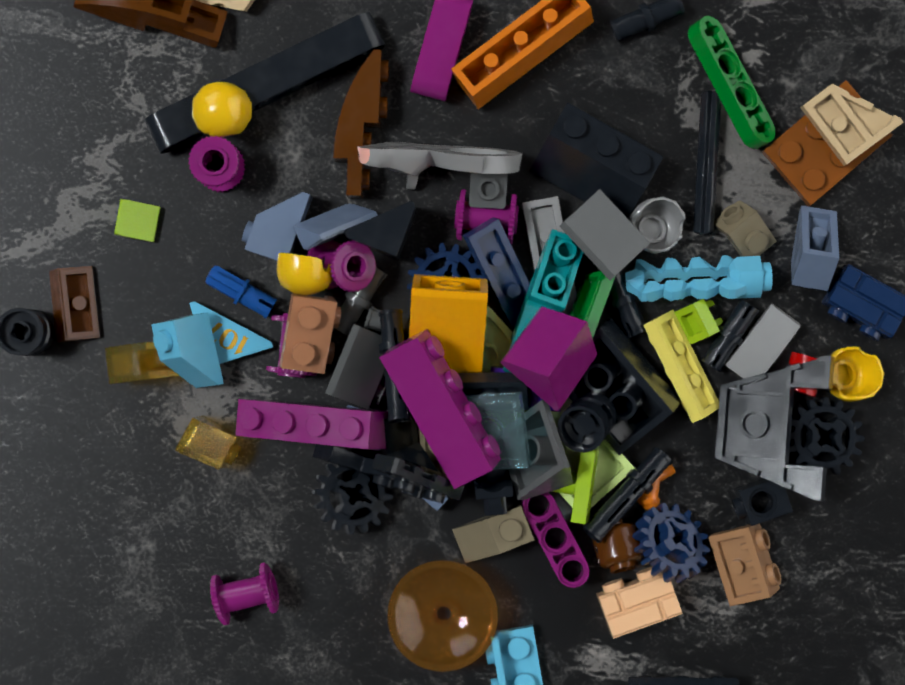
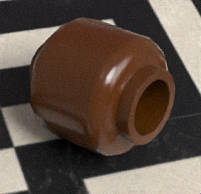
(617, 549)

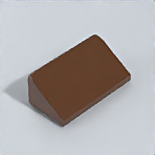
(74, 303)

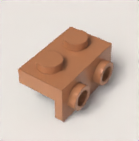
(309, 333)

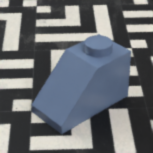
(274, 228)
(815, 248)

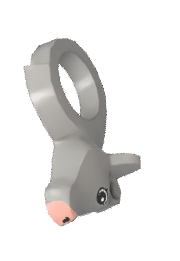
(415, 158)

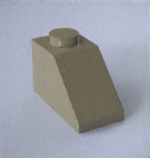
(493, 534)

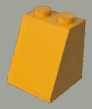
(455, 314)

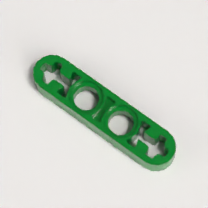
(728, 84)

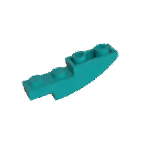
(551, 280)

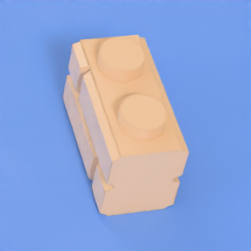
(637, 602)

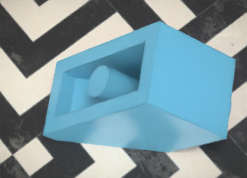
(189, 349)

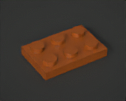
(808, 161)

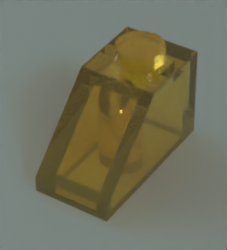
(135, 363)
(209, 443)

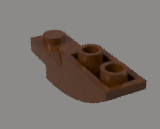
(180, 17)
(361, 109)

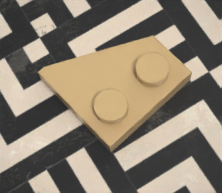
(848, 122)

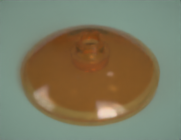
(435, 641)

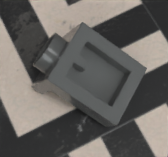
(488, 191)

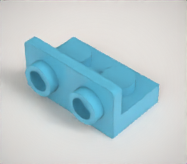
(515, 657)

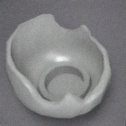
(659, 222)

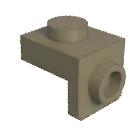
(745, 229)

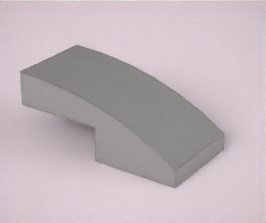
(763, 343)

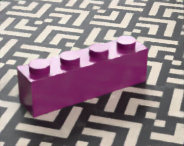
(441, 408)
(311, 424)

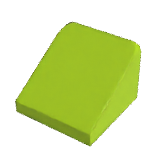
(137, 220)

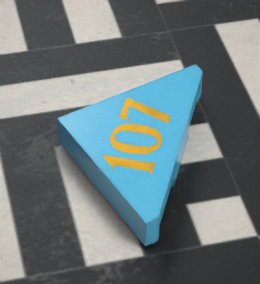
(230, 338)

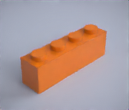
(520, 47)

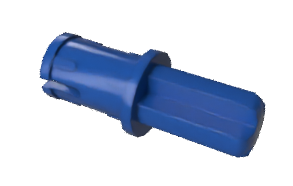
(240, 291)

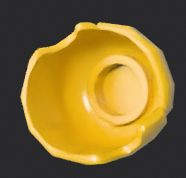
(221, 109)
(302, 274)
(856, 374)

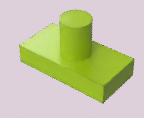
(582, 487)

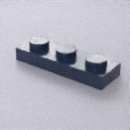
(500, 266)

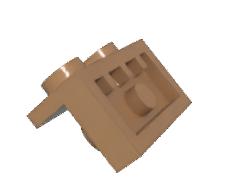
(745, 564)

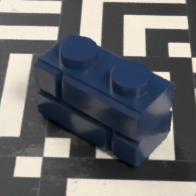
(866, 302)

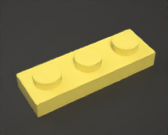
(682, 366)

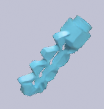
(744, 279)

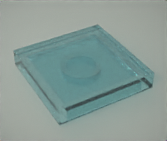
(505, 420)

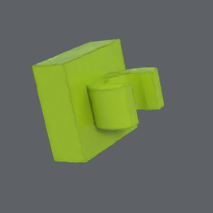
(698, 321)

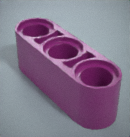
(441, 48)
(562, 553)

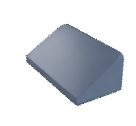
(331, 224)

